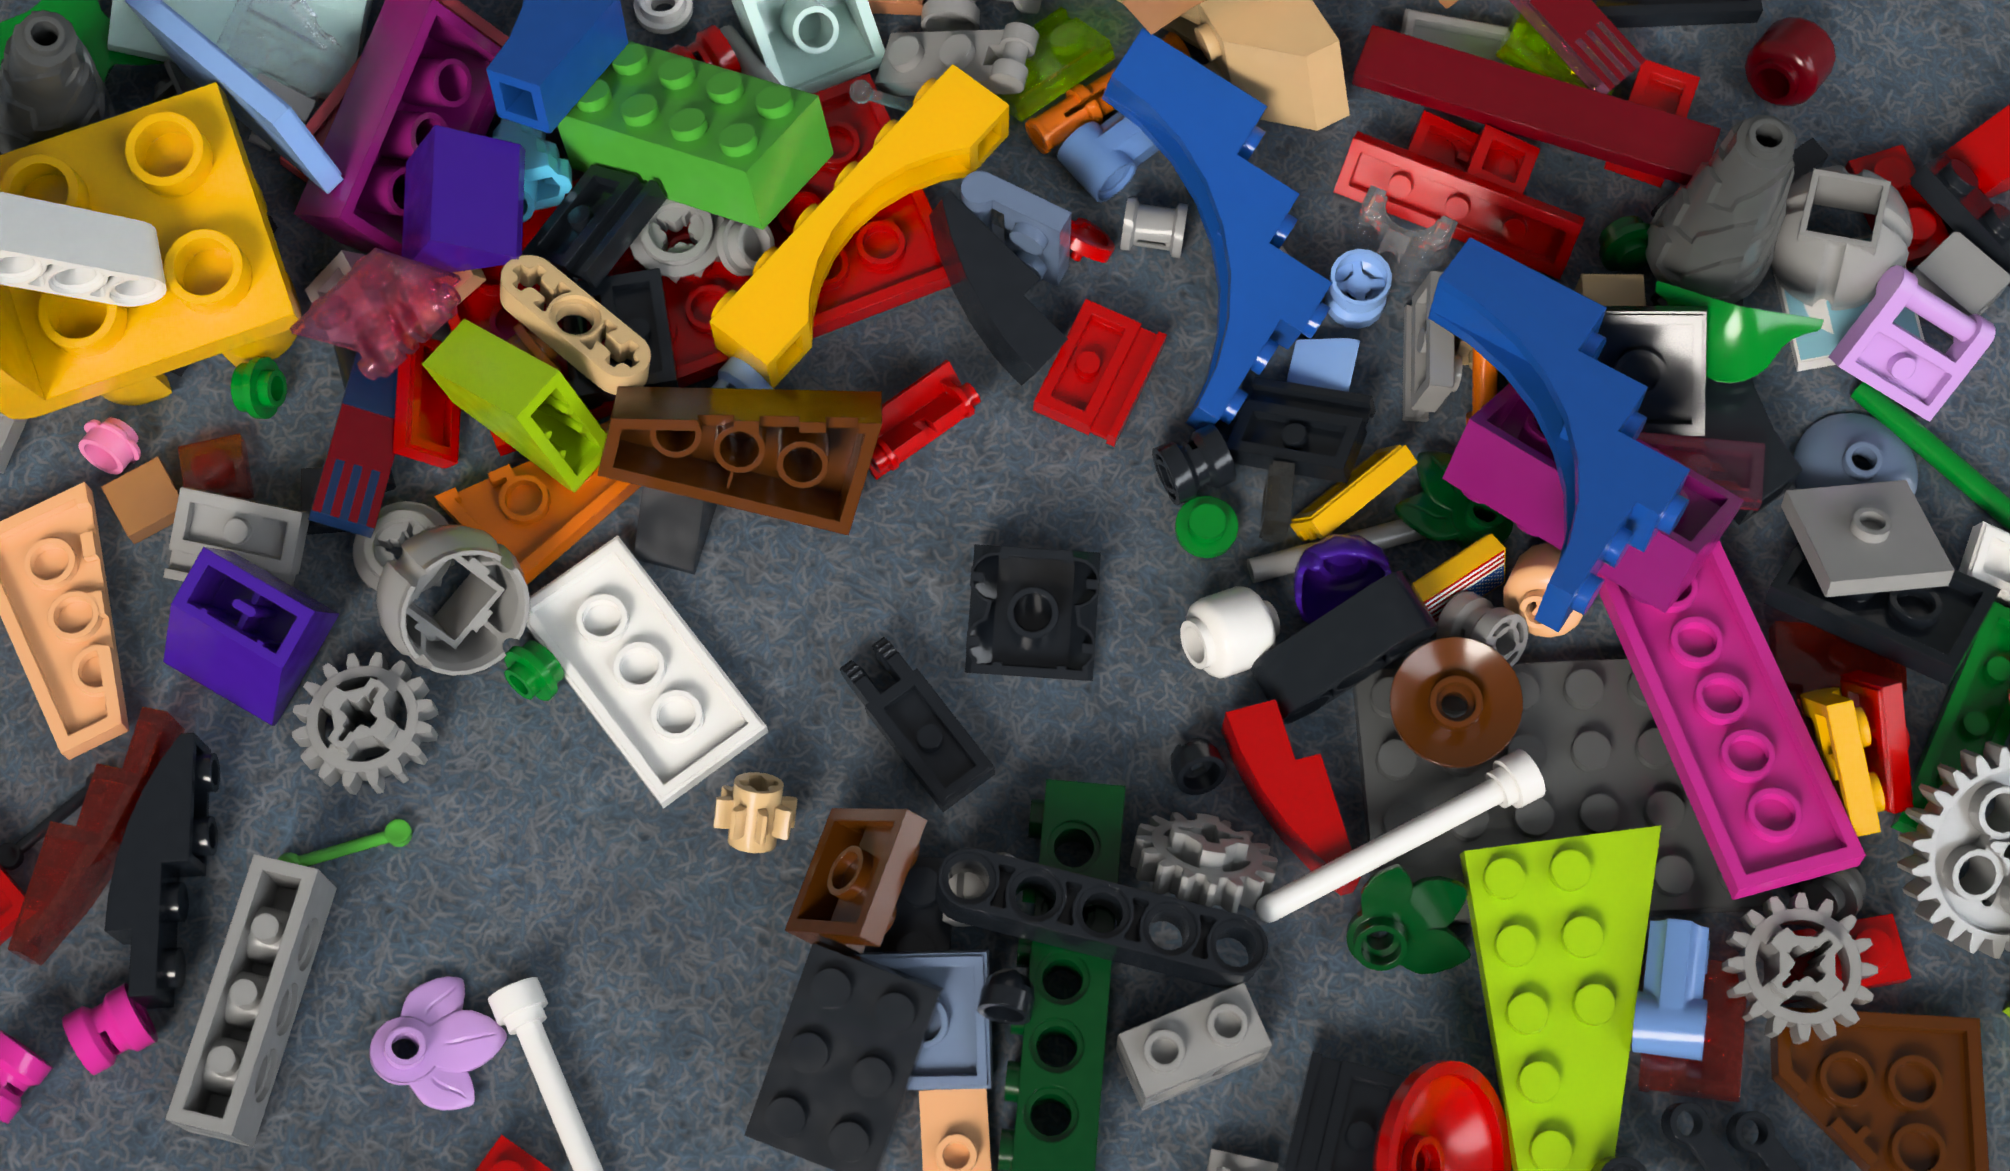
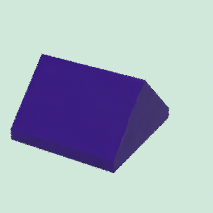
(463, 201)

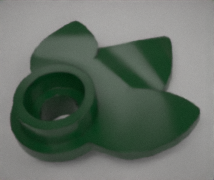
(1444, 511)
(1416, 922)

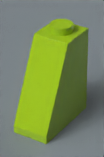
(519, 402)

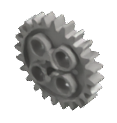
(1952, 832)

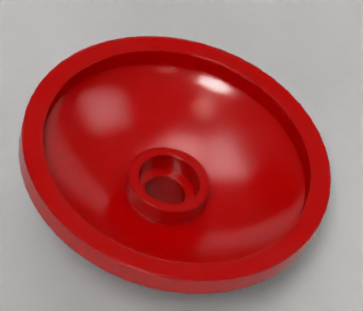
(1443, 1121)

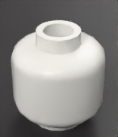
(1229, 631)

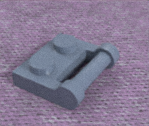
(1032, 226)

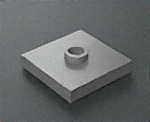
(1866, 538)

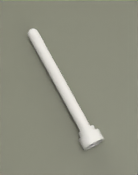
(1511, 782)
(522, 1012)

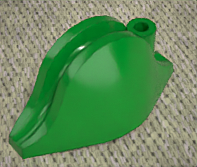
(1739, 337)

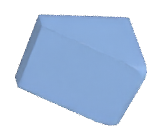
(1324, 362)

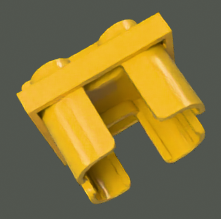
(222, 269)

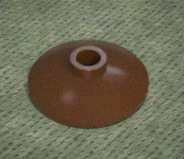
(1462, 670)

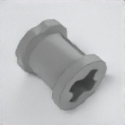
(1154, 227)

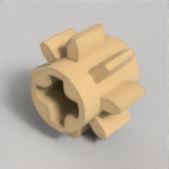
(755, 812)

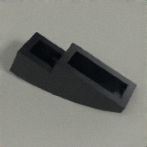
(992, 290)

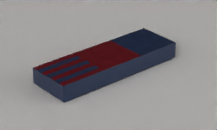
(358, 455)

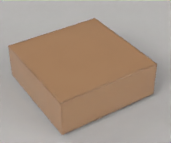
(143, 499)

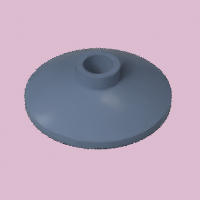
(1830, 443)

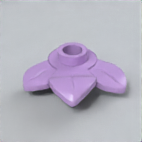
(447, 1044)

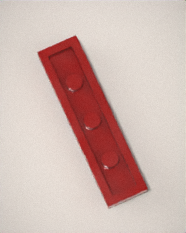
(1485, 211)

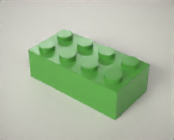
(699, 133)

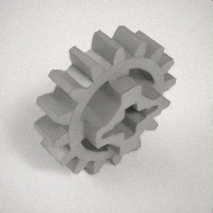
(352, 745)
(1203, 861)
(1820, 985)

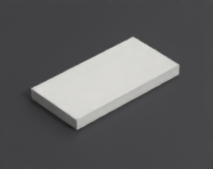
(642, 671)

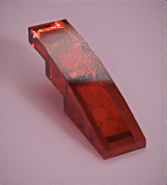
(81, 858)

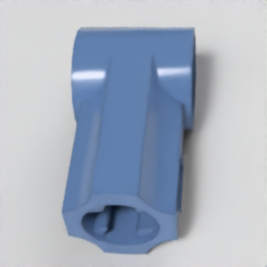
(1105, 155)
(1672, 1007)

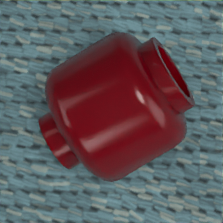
(1790, 61)

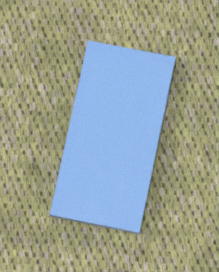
(248, 97)

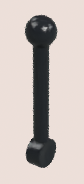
(13, 854)

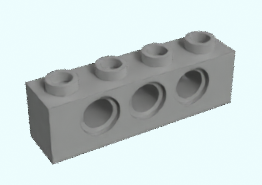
(252, 1001)

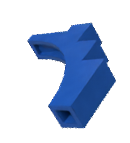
(554, 58)
(1208, 137)
(1588, 412)

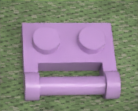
(1900, 361)

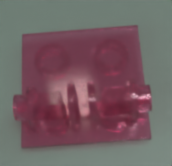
(382, 310)

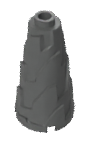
(48, 83)
(1726, 221)

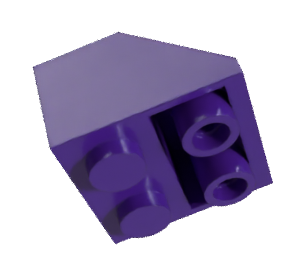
(244, 632)

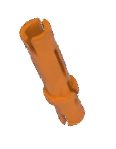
(1079, 107)

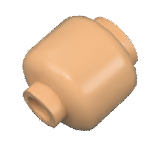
(1528, 584)

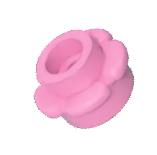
(110, 445)

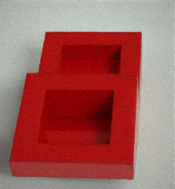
(1487, 155)

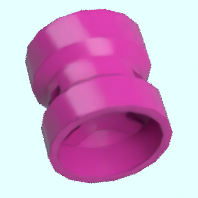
(109, 1029)
(18, 1071)

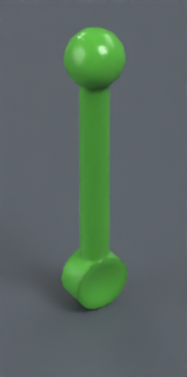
(396, 833)

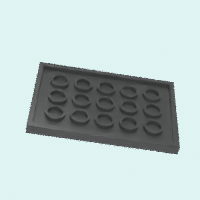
(1599, 772)

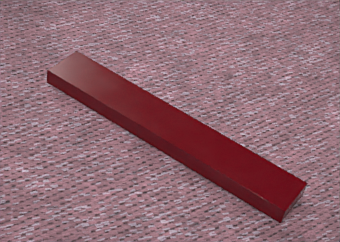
(1534, 105)

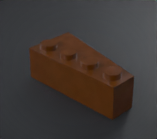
(748, 449)

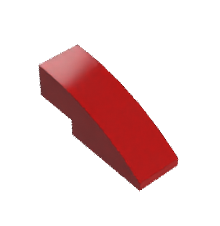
(1287, 791)

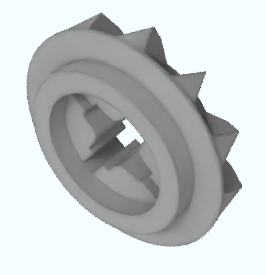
(682, 259)
(394, 527)

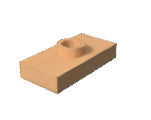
(954, 1130)

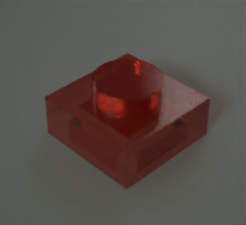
(217, 466)

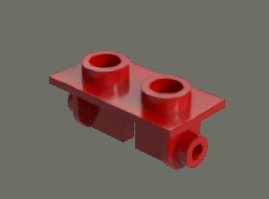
(920, 416)

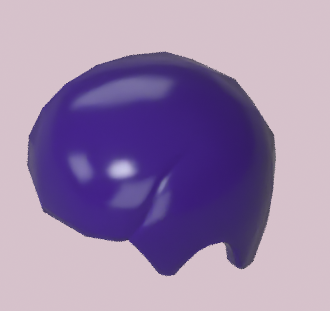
(1335, 572)

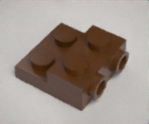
(856, 877)

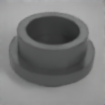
(1843, 887)

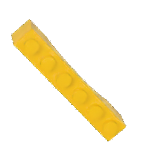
(938, 140)

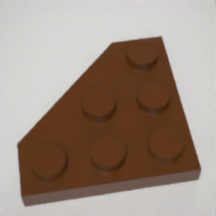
(1892, 1089)

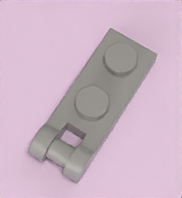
(987, 56)

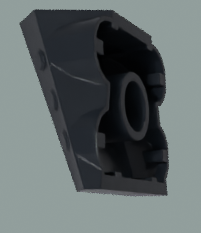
(1033, 612)

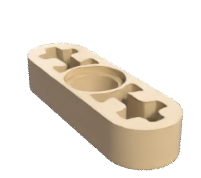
(566, 299)

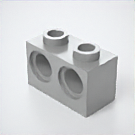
(1193, 1046)

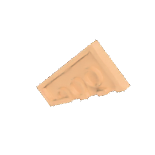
(62, 618)

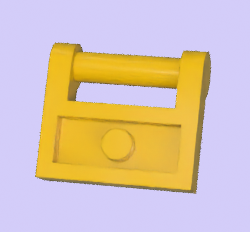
(1840, 739)

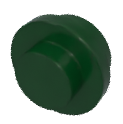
(1624, 244)

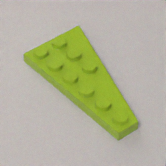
(1560, 980)

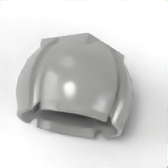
(1834, 266)
(477, 617)

